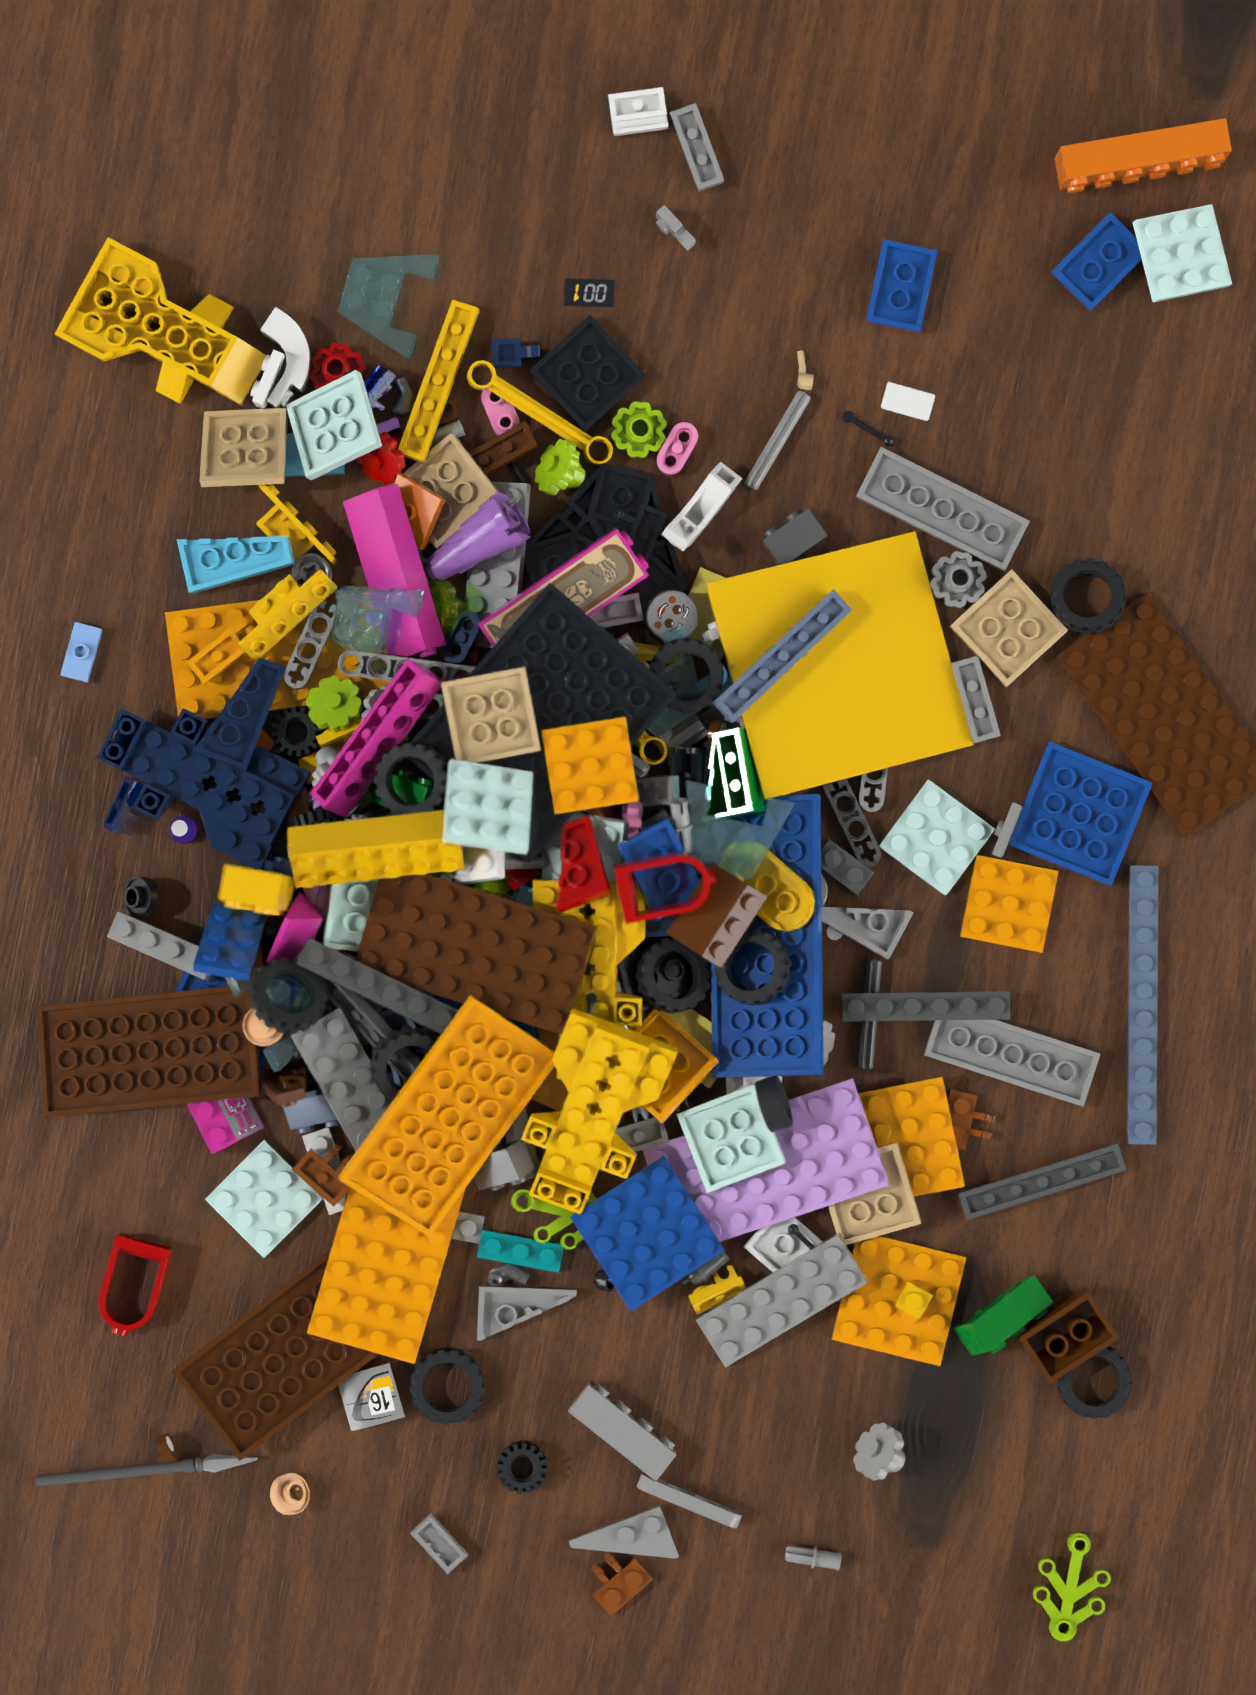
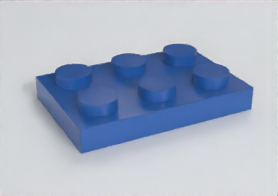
(1099, 262)
(901, 286)
(661, 883)
(230, 942)

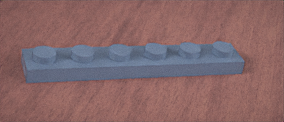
(782, 656)

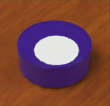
(183, 829)

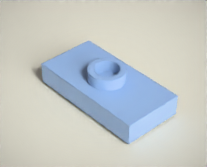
(81, 652)

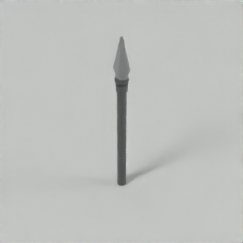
(211, 1463)

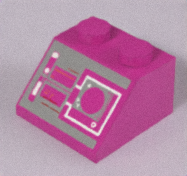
(226, 1121)

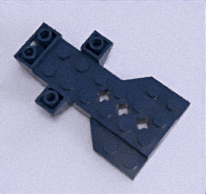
(175, 771)

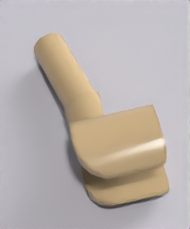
(805, 380)

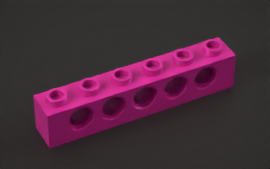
(377, 734)

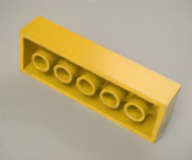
(371, 849)
(257, 890)

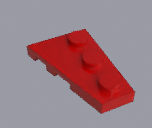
(582, 866)

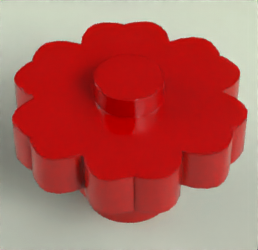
(334, 364)
(384, 461)

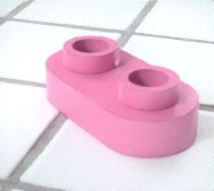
(497, 411)
(675, 448)

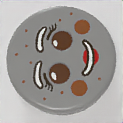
(668, 610)

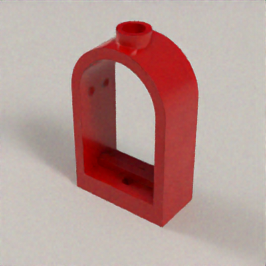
(627, 891)
(142, 1249)

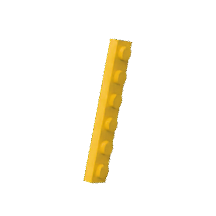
(438, 381)

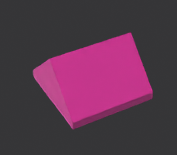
(298, 926)

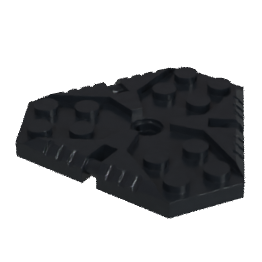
(595, 502)

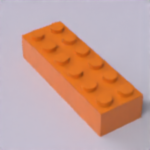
(1143, 155)

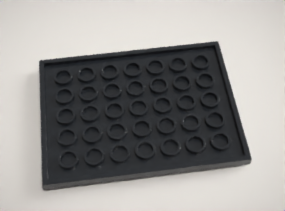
(573, 679)

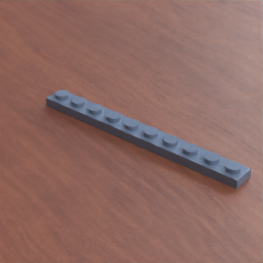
(1142, 1005)

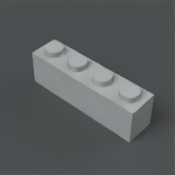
(156, 943)
(622, 1431)

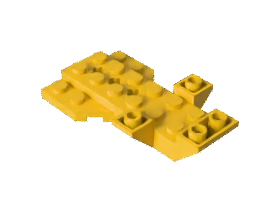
(186, 342)
(611, 946)
(583, 1133)

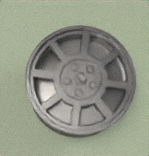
(308, 565)

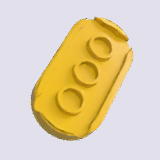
(788, 895)

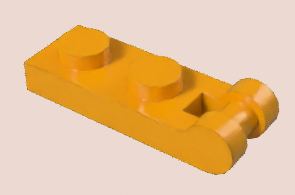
(220, 652)

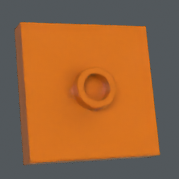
(421, 508)

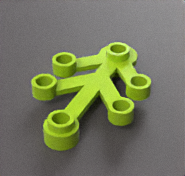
(555, 1226)
(1070, 1591)

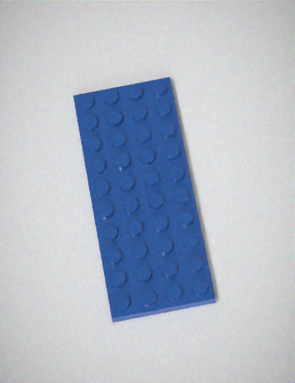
(786, 1032)

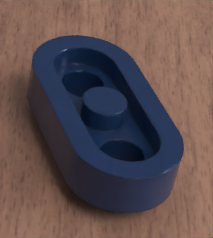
(461, 637)

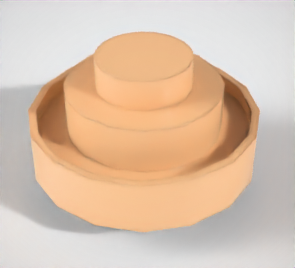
(259, 1033)
(289, 1494)

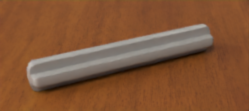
(777, 440)

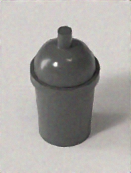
(705, 1271)

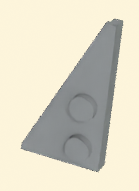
(872, 928)
(506, 1306)
(637, 1534)

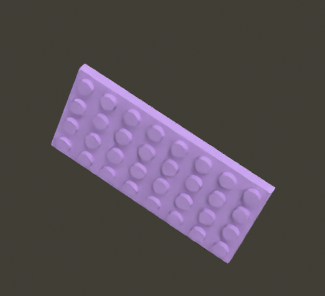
(826, 1157)

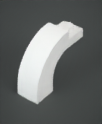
(289, 336)
(702, 507)

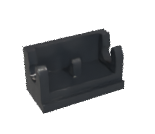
(689, 765)

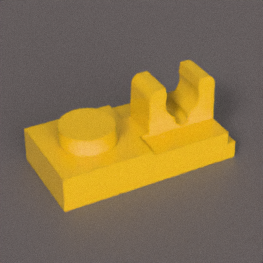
(709, 1296)

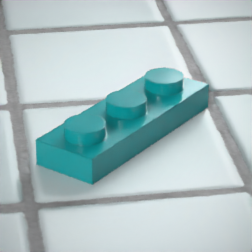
(519, 1251)

